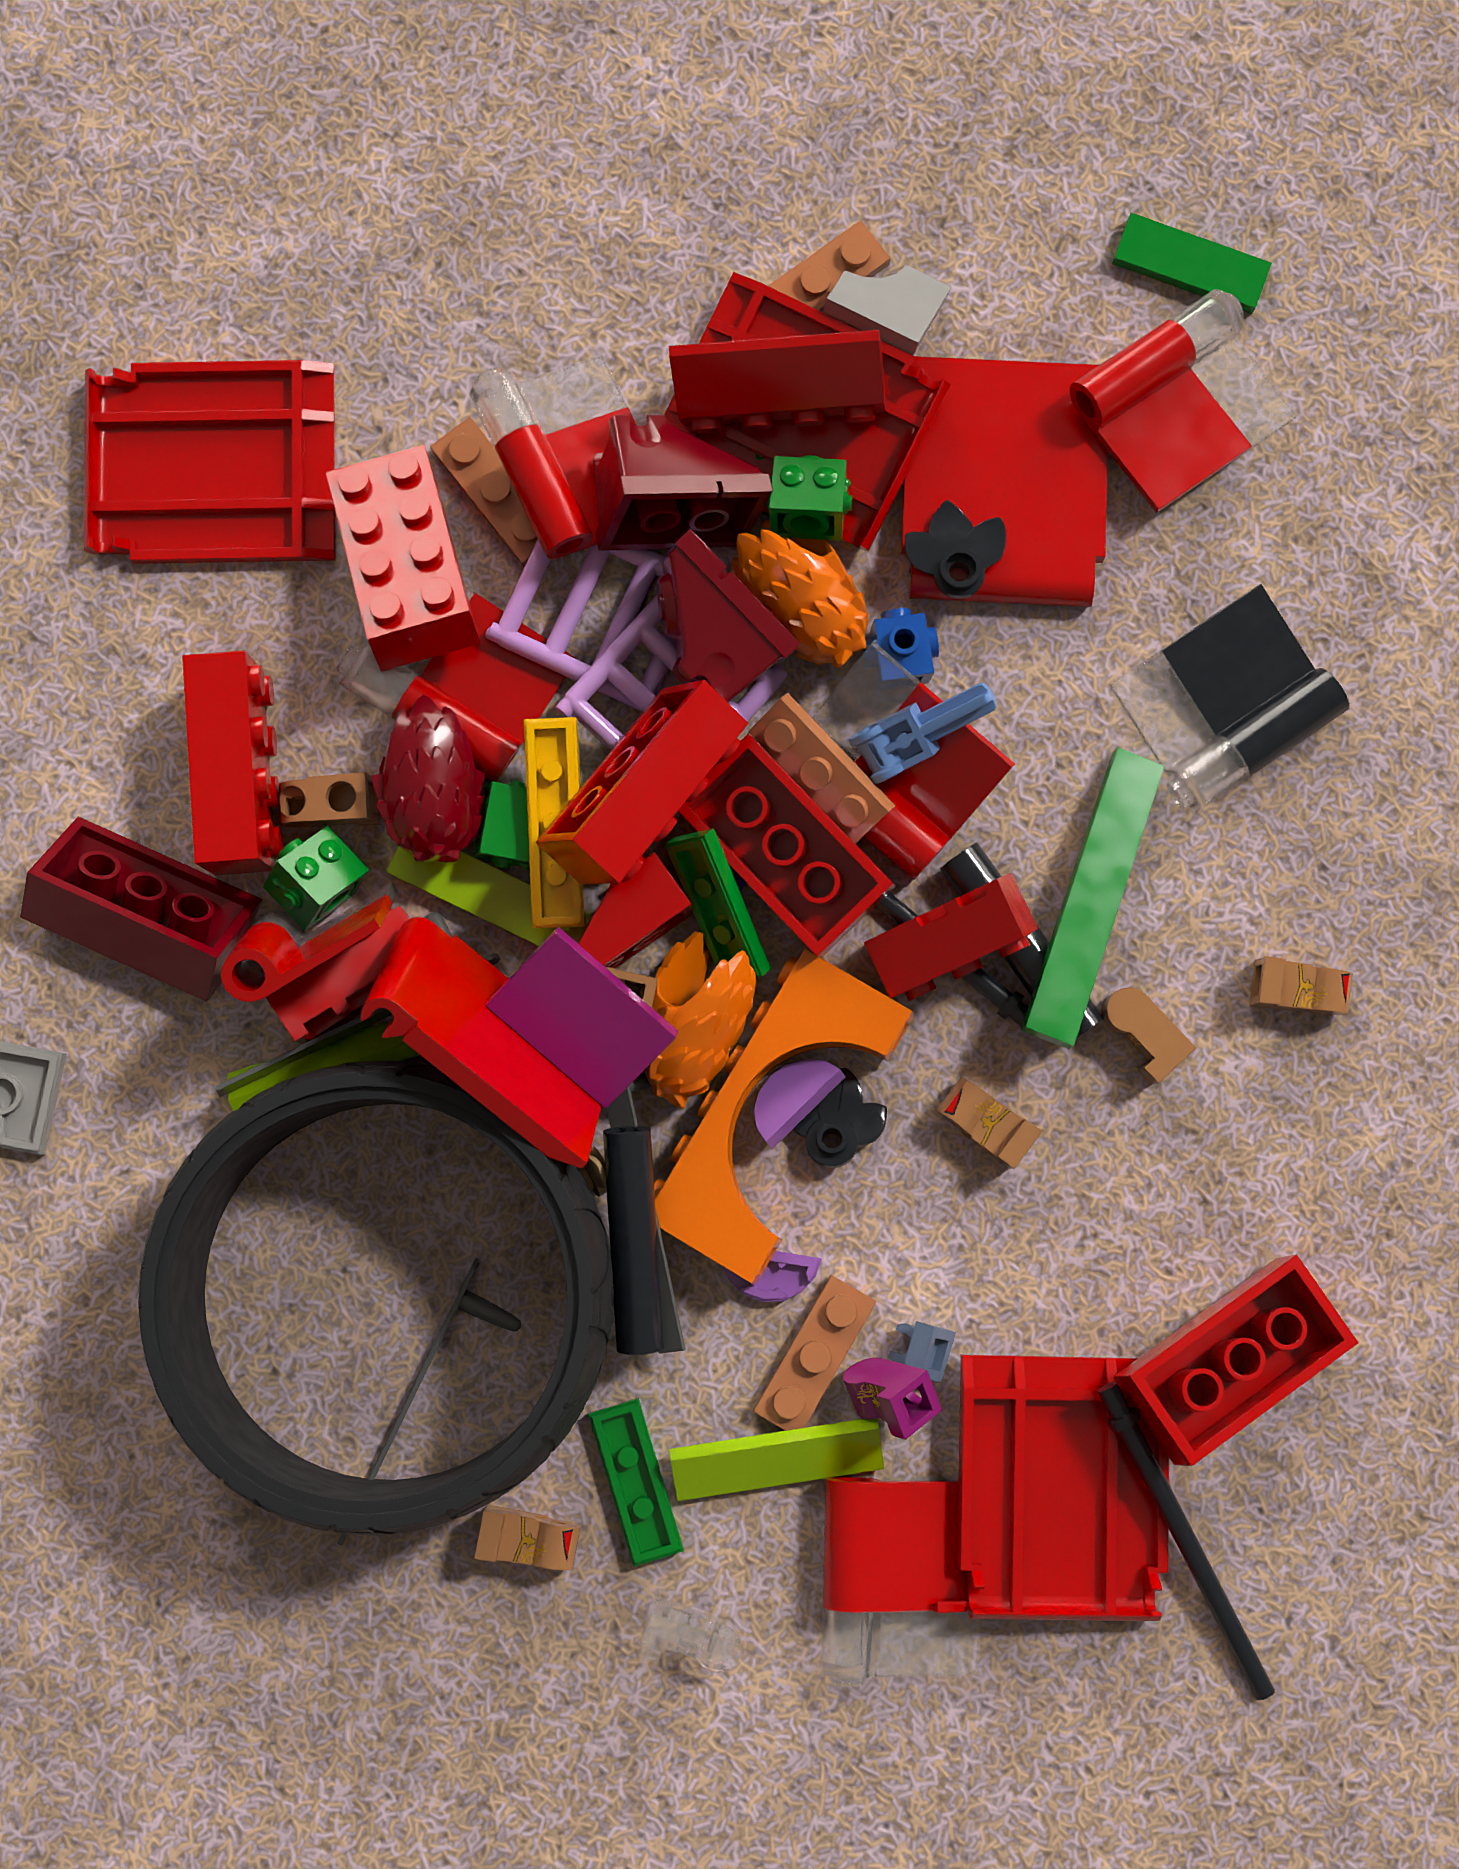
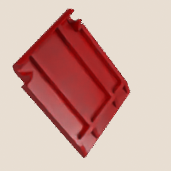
(875, 451)
(1019, 453)
(210, 462)
(439, 1005)
(1051, 1495)

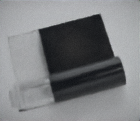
(1228, 699)

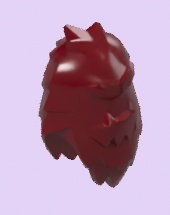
(429, 784)

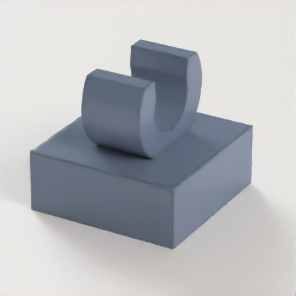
(927, 1348)

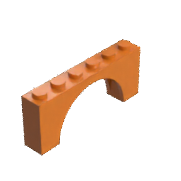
(811, 1012)

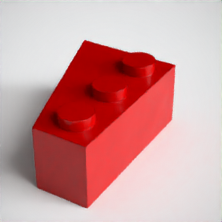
(952, 938)
(338, 987)

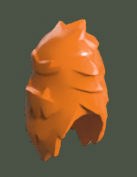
(805, 592)
(704, 1012)

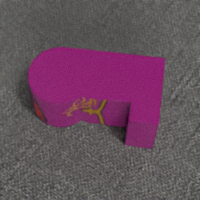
(886, 1392)

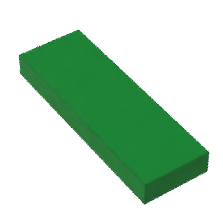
(1190, 261)
(716, 898)
(636, 1482)

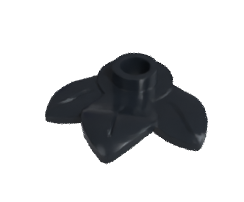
(956, 544)
(846, 1116)

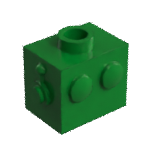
(809, 497)
(504, 826)
(315, 877)

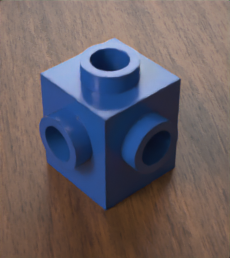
(911, 631)

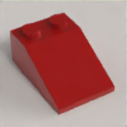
(635, 914)

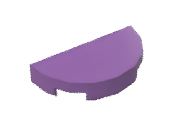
(792, 1095)
(783, 1277)

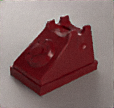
(664, 481)
(716, 621)

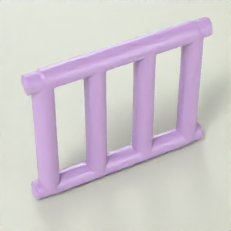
(552, 653)
(609, 667)

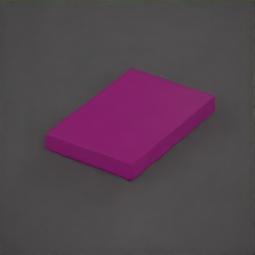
(582, 1018)

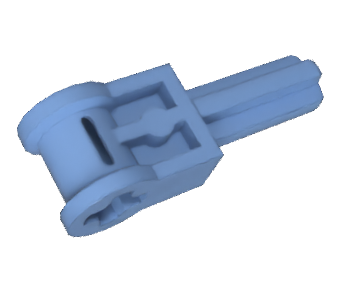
(913, 735)

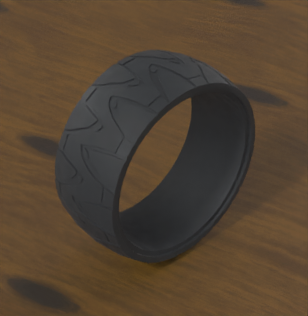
(186, 1367)

